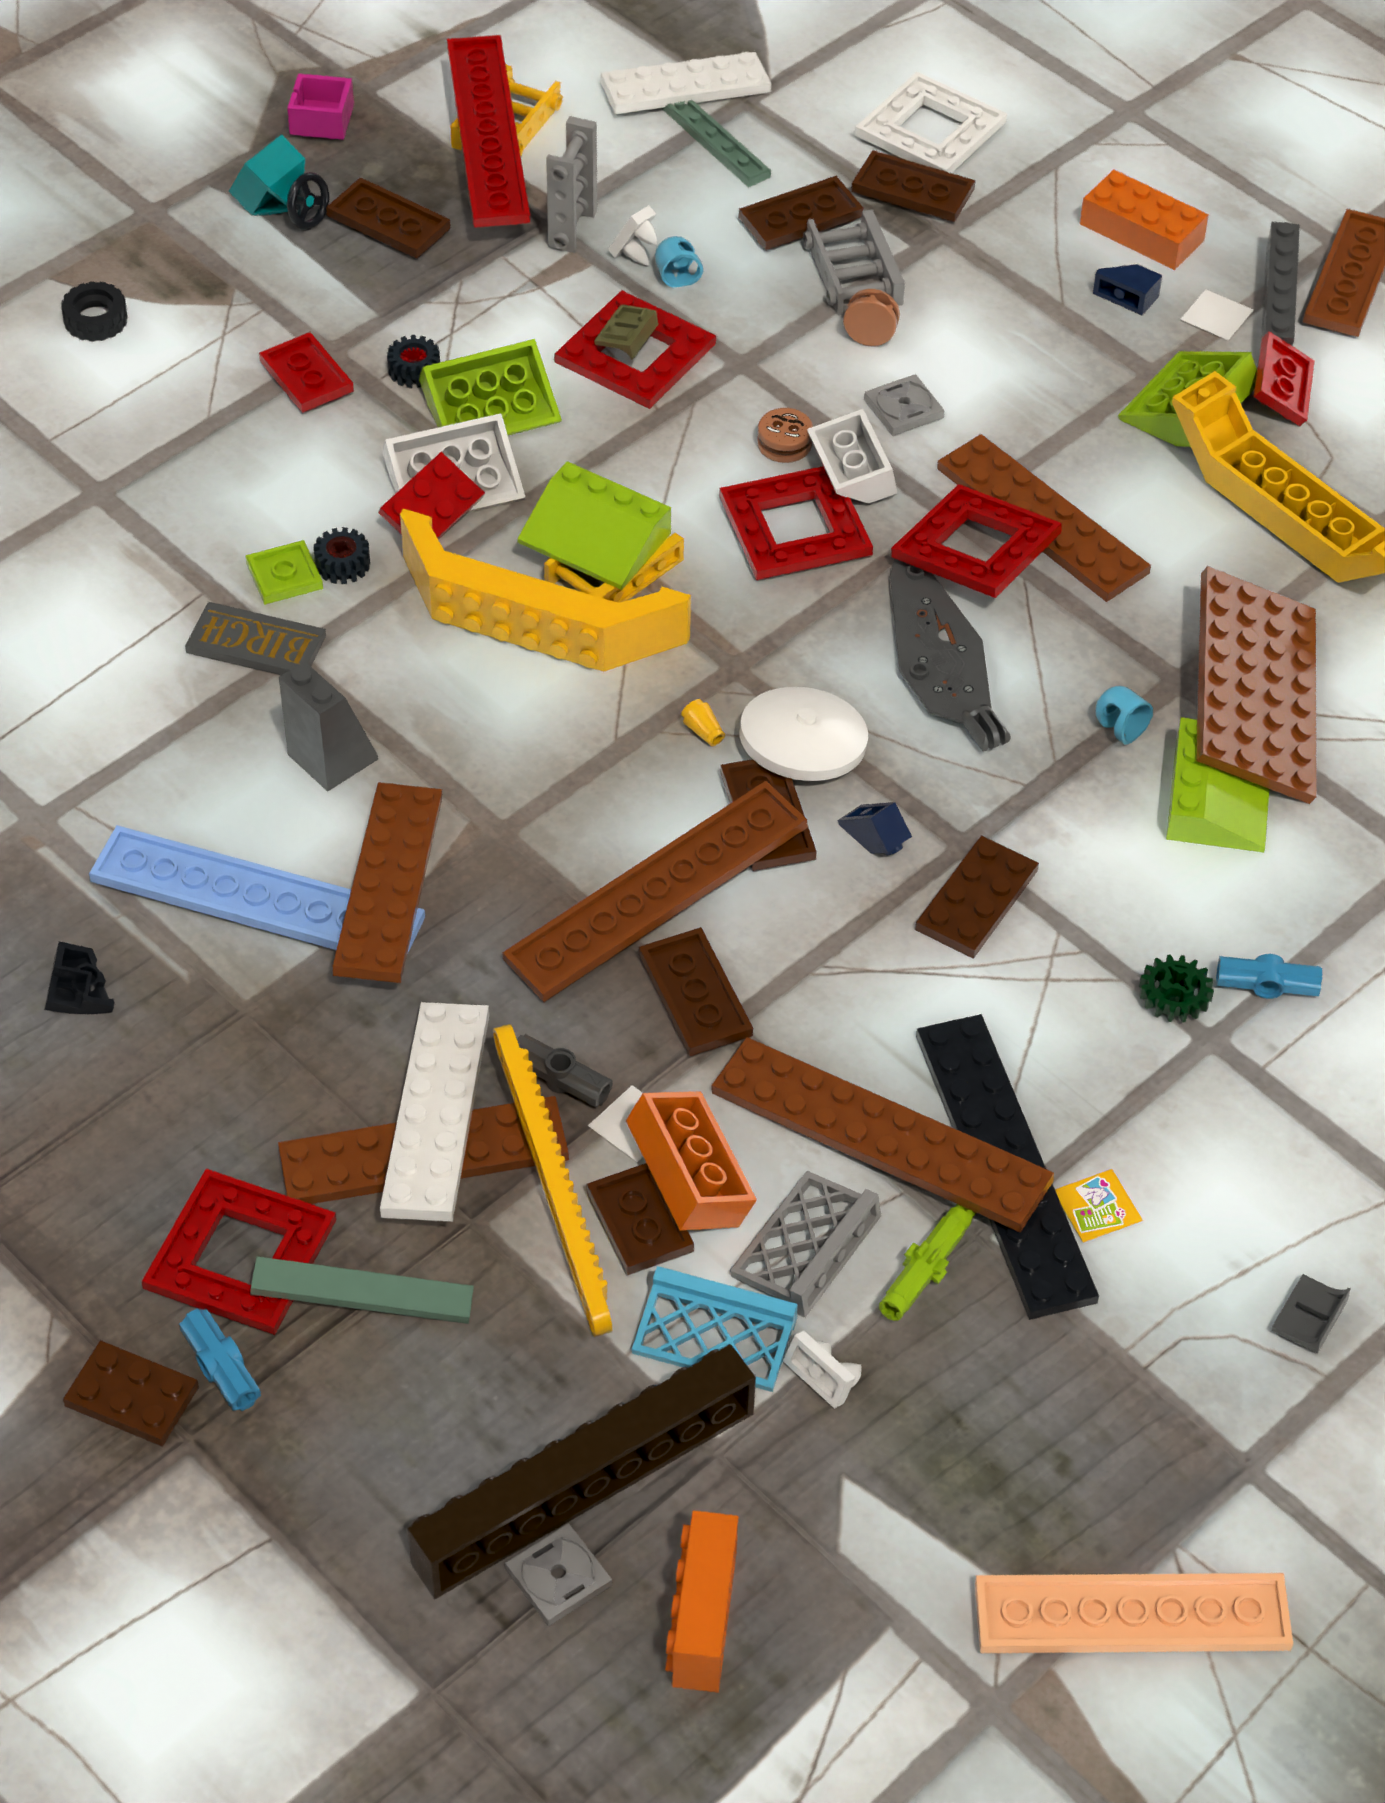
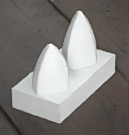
(636, 229)
(820, 1370)

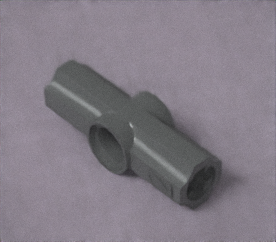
(574, 1078)

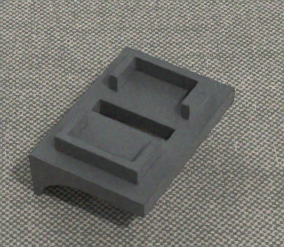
(1317, 1299)

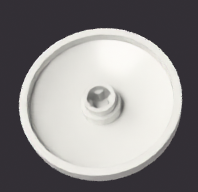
(803, 733)

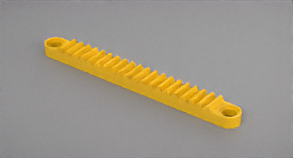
(554, 1179)

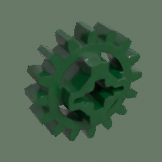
(1176, 988)

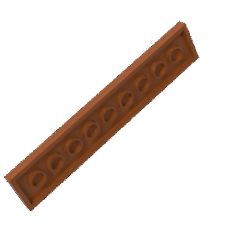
(654, 891)
(884, 1134)

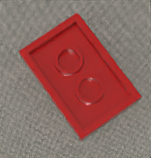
(306, 372)
(1284, 379)
(437, 492)

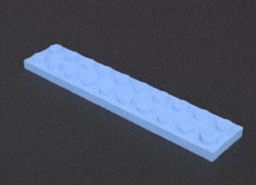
(225, 887)

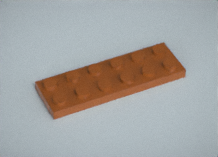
(1349, 275)

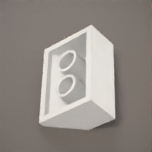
(854, 458)

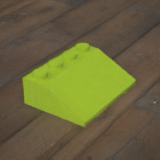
(492, 383)
(1153, 406)
(596, 525)
(1212, 804)

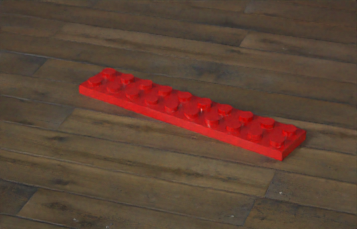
(488, 131)

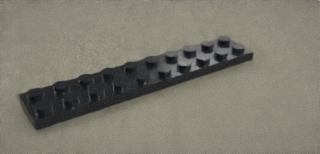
(984, 1105)

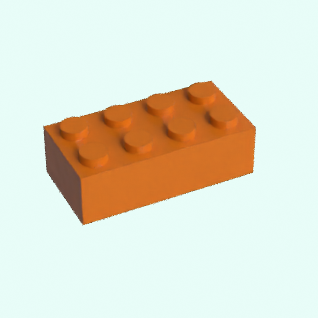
(1144, 219)
(690, 1160)
(702, 1601)

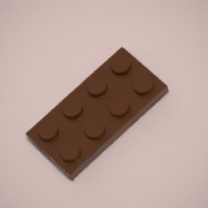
(913, 186)
(786, 215)
(388, 217)
(744, 776)
(977, 896)
(695, 991)

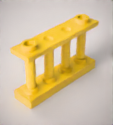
(534, 117)
(664, 559)

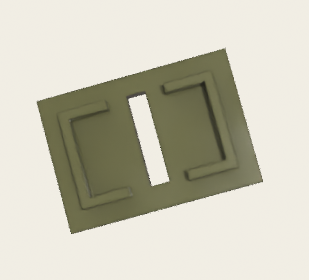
(628, 329)

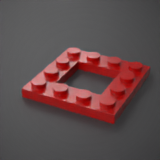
(686, 348)
(924, 547)
(766, 558)
(216, 1195)

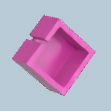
(320, 106)

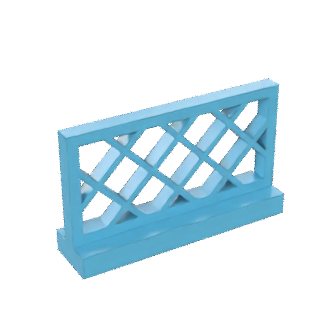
(716, 1298)

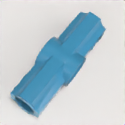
(1269, 976)
(220, 1359)

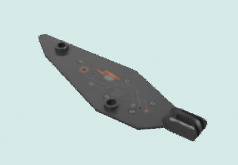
(942, 655)

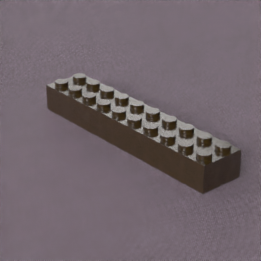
(581, 1470)

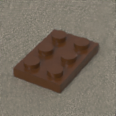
(638, 1219)
(131, 1393)

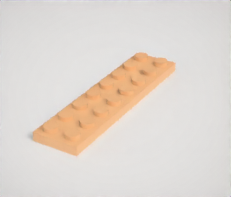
(1133, 1613)

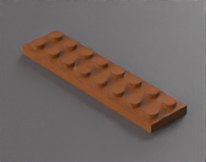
(1081, 548)
(388, 883)
(358, 1159)

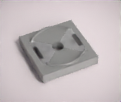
(897, 418)
(546, 1593)

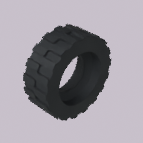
(94, 295)

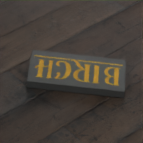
(254, 639)

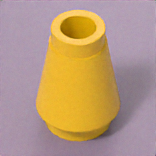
(702, 721)

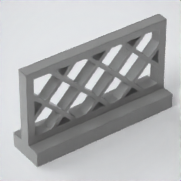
(828, 1260)

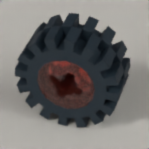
(342, 555)

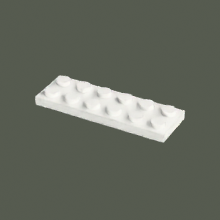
(683, 81)

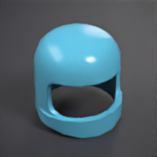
(677, 254)
(1125, 712)

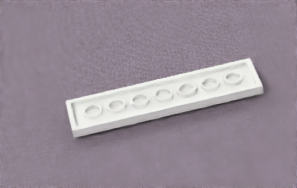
(435, 1112)

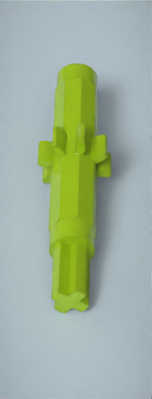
(926, 1262)

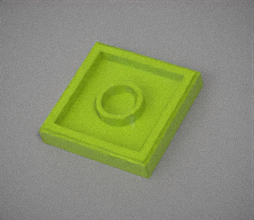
(284, 572)

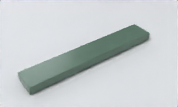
(718, 142)
(362, 1290)

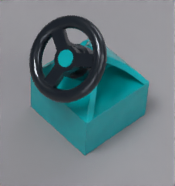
(277, 184)

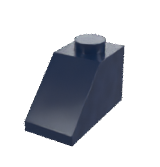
(1128, 286)
(877, 827)

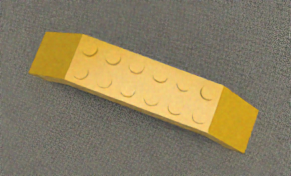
(1275, 486)
(540, 612)

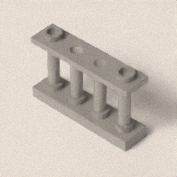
(572, 184)
(874, 248)

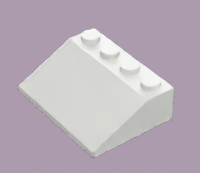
(474, 446)

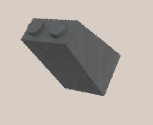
(322, 728)

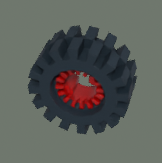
(402, 353)

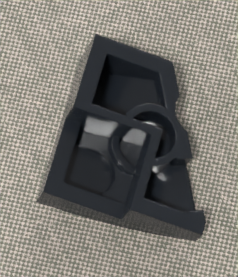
(77, 983)

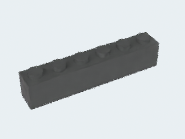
(1281, 281)

